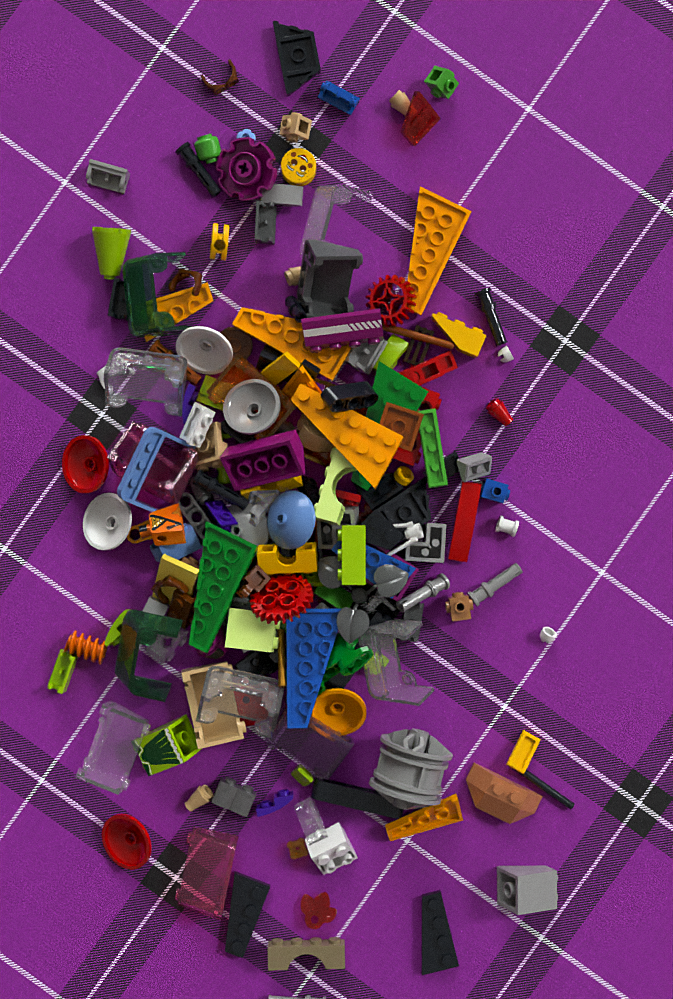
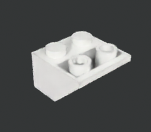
(333, 850)

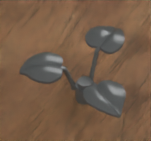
(355, 622)

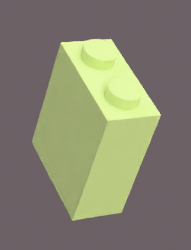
(249, 633)

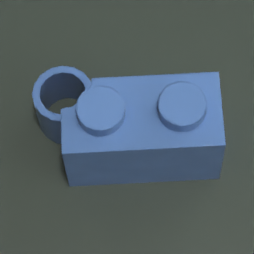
(178, 550)

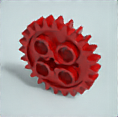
(282, 599)

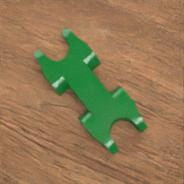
(344, 659)

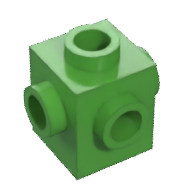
(441, 82)

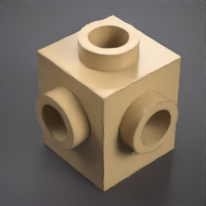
(295, 127)

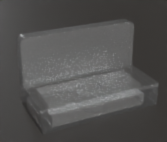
(375, 600)

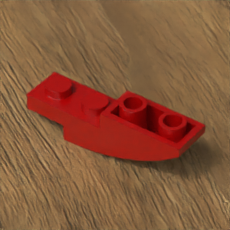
(431, 368)

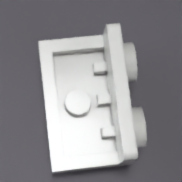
(197, 425)

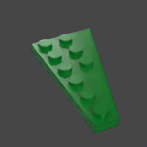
(219, 577)

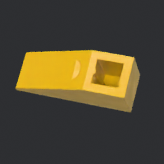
(465, 339)

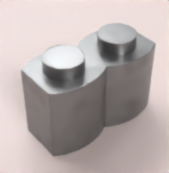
(233, 796)

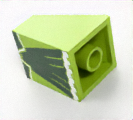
(168, 746)

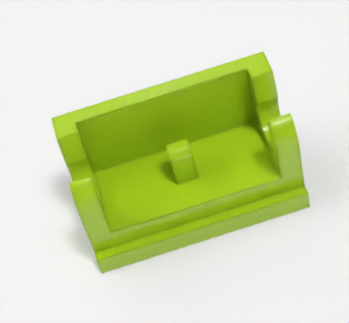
(62, 671)

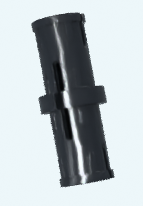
(295, 308)

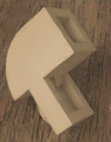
(311, 437)

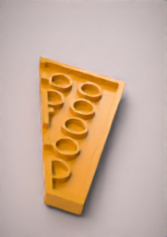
(434, 238)
(287, 335)
(356, 437)

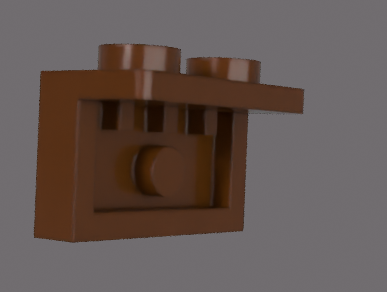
(182, 608)

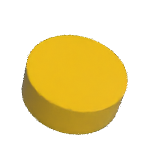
(403, 475)

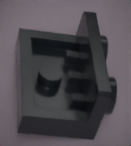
(257, 663)

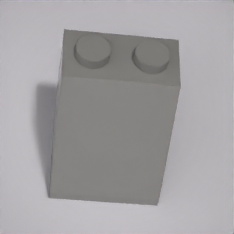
(527, 888)

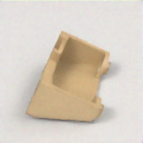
(225, 727)

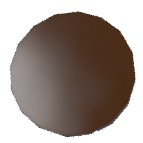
(239, 340)

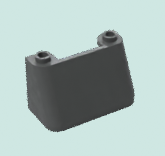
(326, 278)

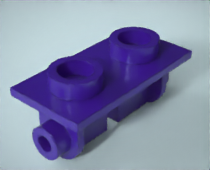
(221, 514)

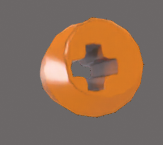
(86, 647)

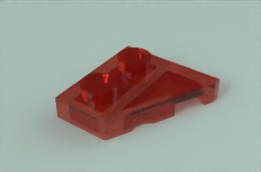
(419, 119)

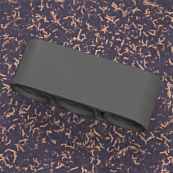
(188, 512)

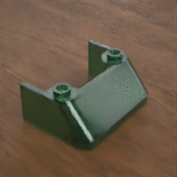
(141, 295)
(142, 629)

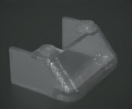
(322, 207)
(383, 670)

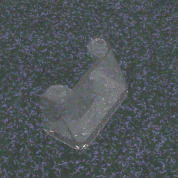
(146, 378)
(241, 696)
(114, 748)

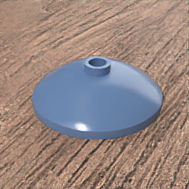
(291, 520)

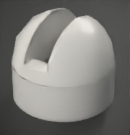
(506, 353)
(547, 634)

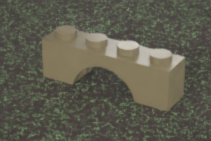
(329, 951)

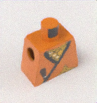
(165, 526)

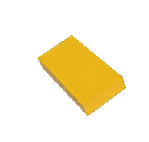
(280, 368)
(523, 752)

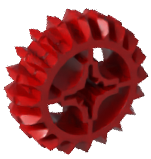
(405, 299)

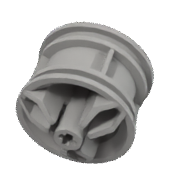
(410, 769)

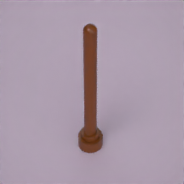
(419, 336)

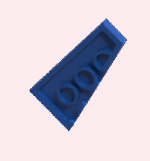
(375, 559)

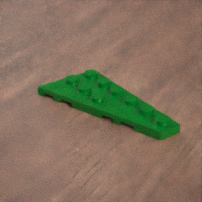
(393, 389)

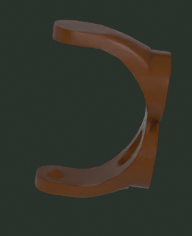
(217, 89)
(183, 274)
(171, 582)

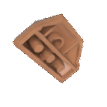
(500, 795)

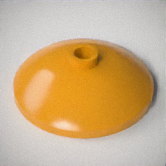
(340, 710)

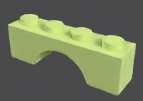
(329, 508)

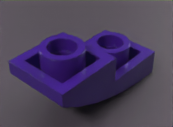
(190, 396)
(281, 799)

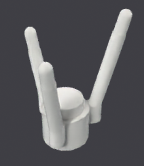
(412, 534)

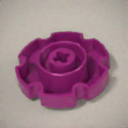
(253, 156)

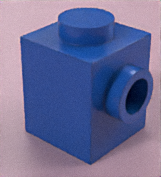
(494, 491)

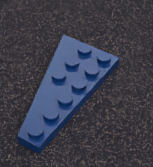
(308, 653)

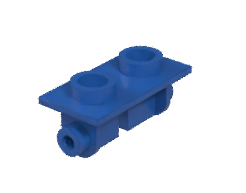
(338, 97)

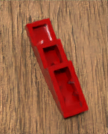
(464, 521)

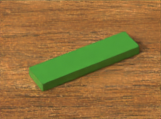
(432, 449)

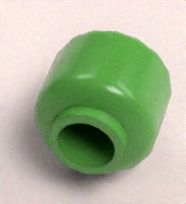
(207, 148)

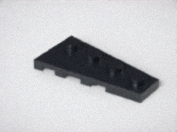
(245, 908)

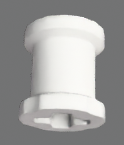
(507, 526)

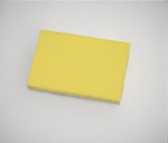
(178, 570)

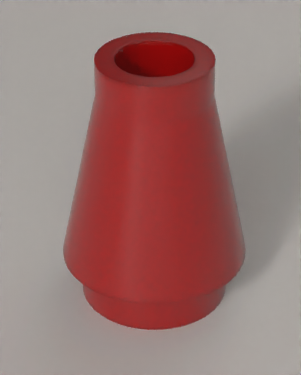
(498, 410)

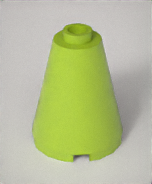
(110, 249)

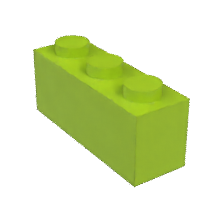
(352, 554)

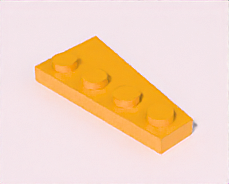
(183, 303)
(426, 819)

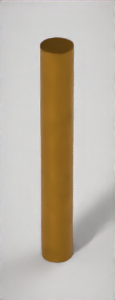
(281, 659)

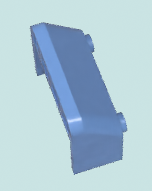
(141, 464)

